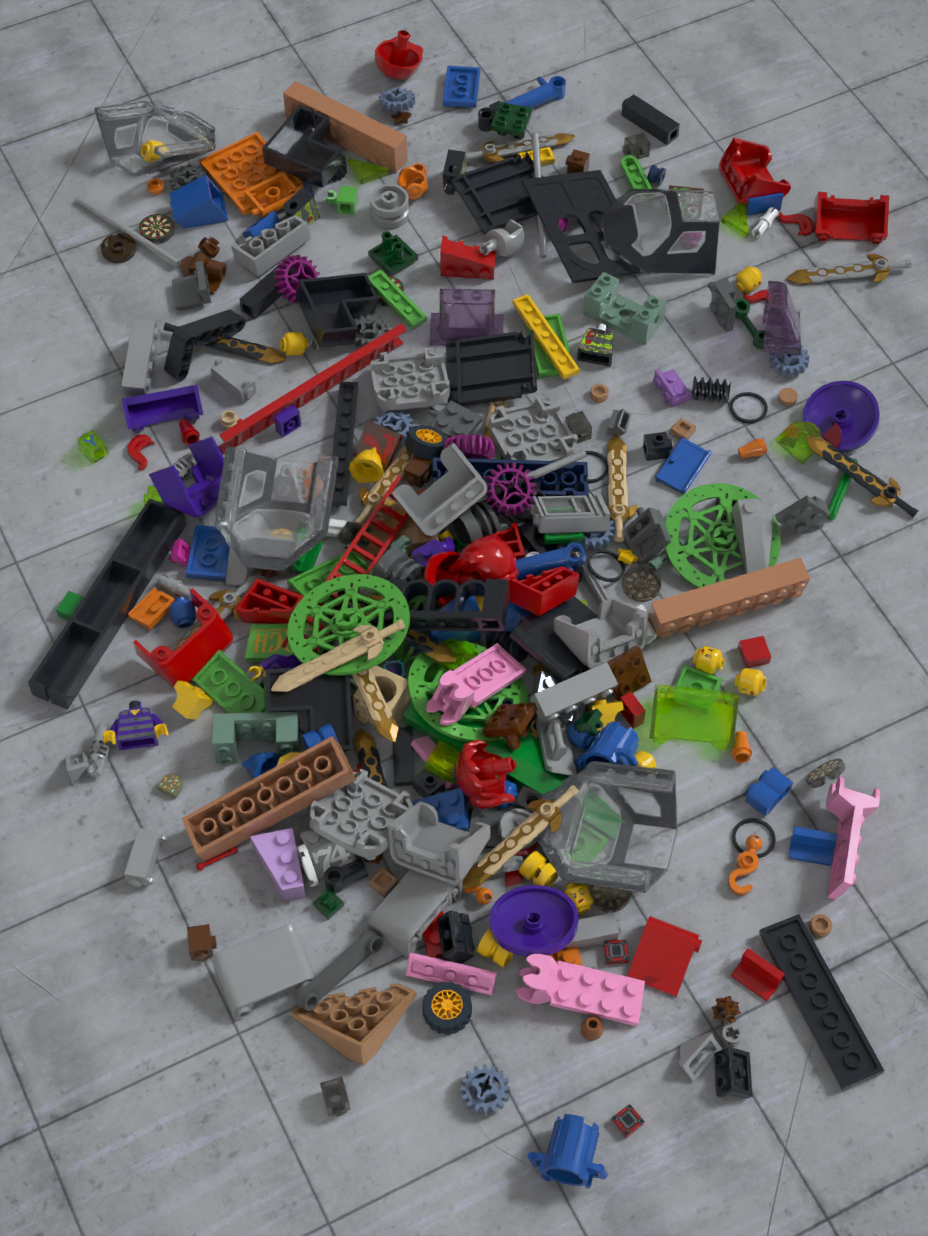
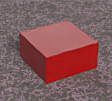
(754, 651)
(632, 710)

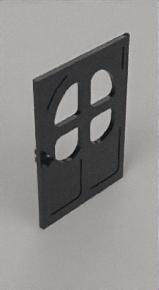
(576, 197)

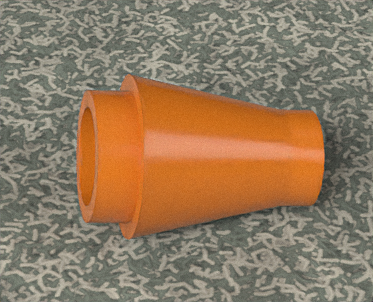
(753, 449)
(741, 749)

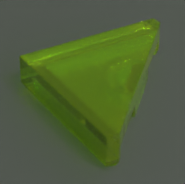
(367, 172)
(737, 220)

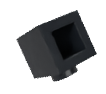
(656, 446)
(428, 784)

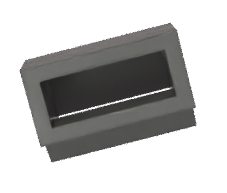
(619, 422)

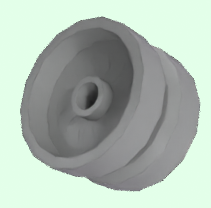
(389, 206)

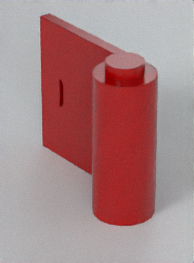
(664, 955)

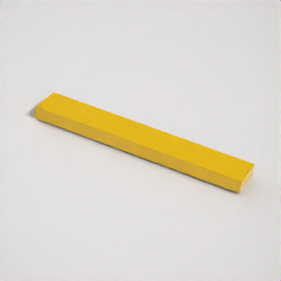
(546, 337)

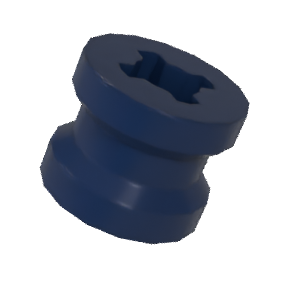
(656, 174)

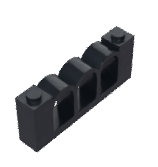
(491, 618)

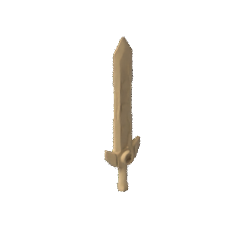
(368, 641)

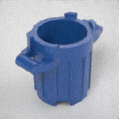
(611, 745)
(570, 1153)

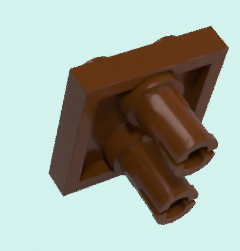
(629, 672)
(510, 723)

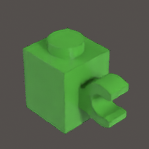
(345, 199)

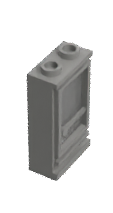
(570, 514)

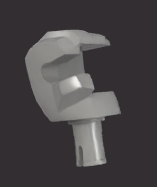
(504, 242)

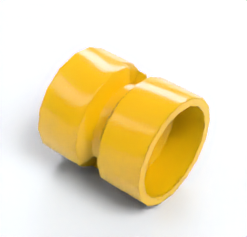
(538, 870)
(490, 948)

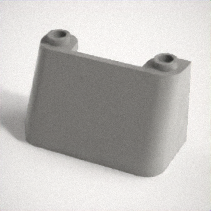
(604, 637)
(434, 847)
(411, 909)
(261, 968)

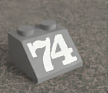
(325, 853)

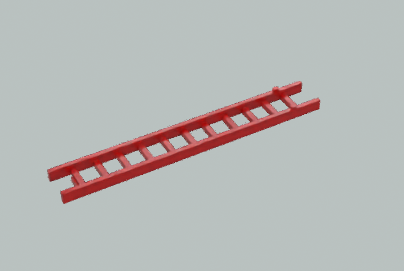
(312, 388)
(353, 547)

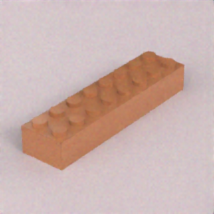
(351, 128)
(728, 598)
(268, 799)

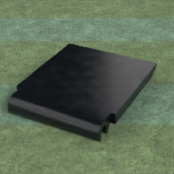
(496, 192)
(491, 368)
(537, 637)

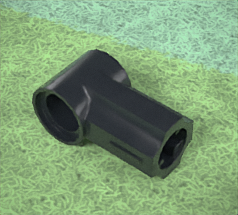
(346, 874)

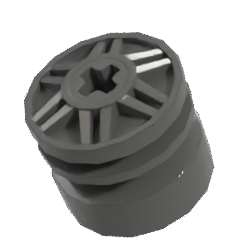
(477, 523)
(396, 565)

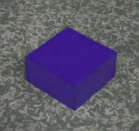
(287, 421)

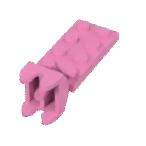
(474, 683)
(852, 810)
(581, 989)

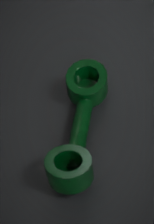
(742, 312)

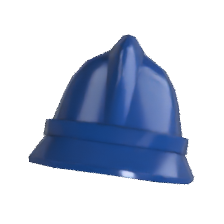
(260, 763)

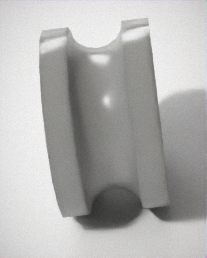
(729, 1040)

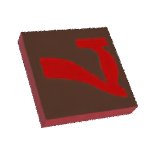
(383, 439)

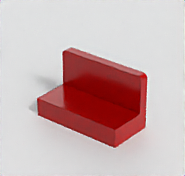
(758, 975)

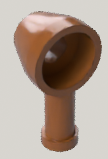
(592, 1033)

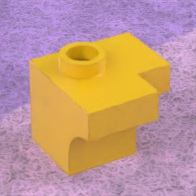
(190, 700)
(608, 709)

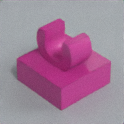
(180, 552)

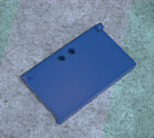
(686, 464)

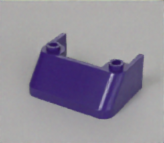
(162, 407)
(207, 475)

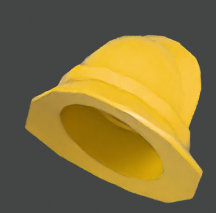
(367, 467)

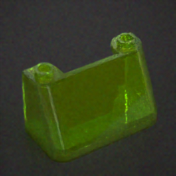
(694, 715)

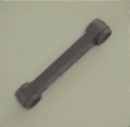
(333, 974)

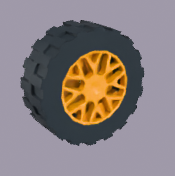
(425, 441)
(447, 1007)

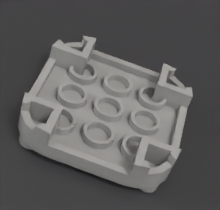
(410, 381)
(532, 432)
(359, 815)

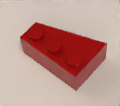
(544, 591)

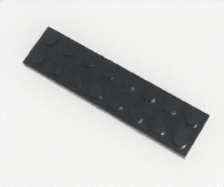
(821, 1002)

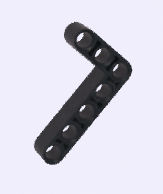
(195, 334)

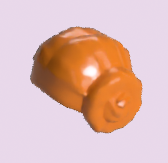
(413, 182)

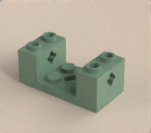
(606, 305)
(248, 727)

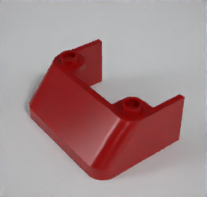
(195, 651)

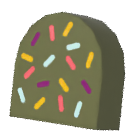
(171, 785)

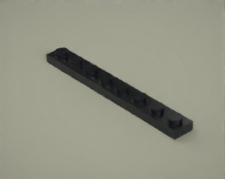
(344, 439)

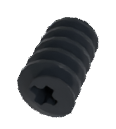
(711, 389)
(506, 643)

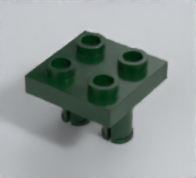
(511, 120)
(392, 254)

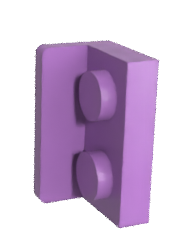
(671, 387)

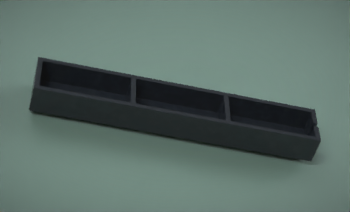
(107, 604)

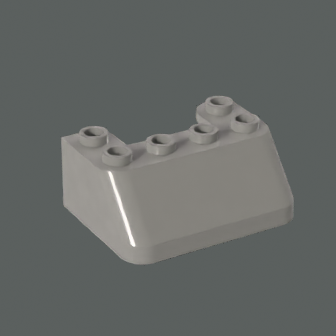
(445, 497)

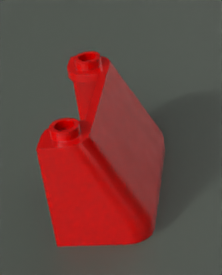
(747, 173)
(851, 218)

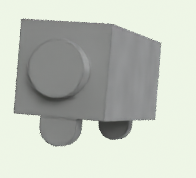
(233, 379)
(143, 857)
(595, 931)

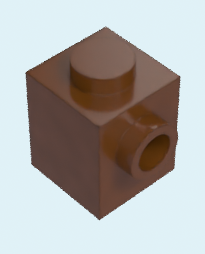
(577, 162)
(418, 471)
(201, 942)

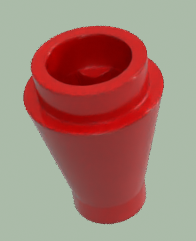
(188, 432)

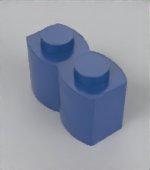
(768, 791)

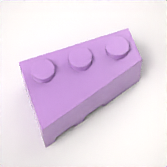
(280, 859)

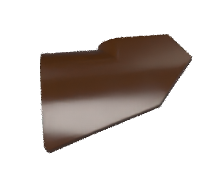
(215, 269)

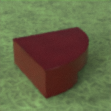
(833, 435)

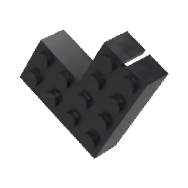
(299, 150)
(332, 302)
(324, 698)

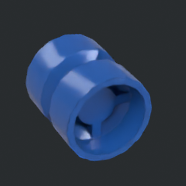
(313, 738)

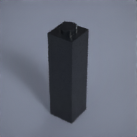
(650, 119)
(261, 295)

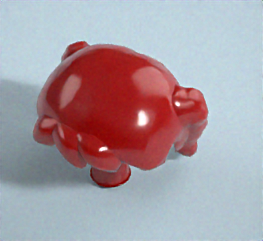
(489, 558)
(483, 775)

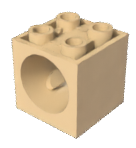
(392, 687)

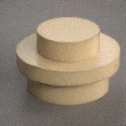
(228, 419)

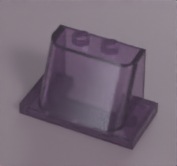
(464, 315)
(781, 321)

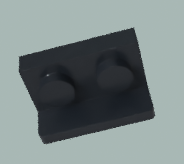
(733, 1073)

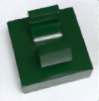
(589, 721)
(328, 903)

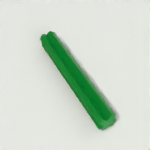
(839, 494)

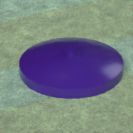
(847, 405)
(533, 920)

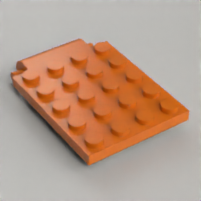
(246, 178)

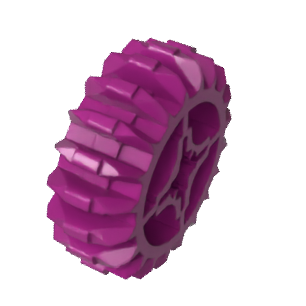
(300, 269)
(473, 446)
(517, 473)

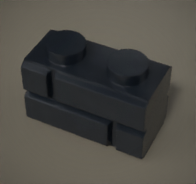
(456, 937)

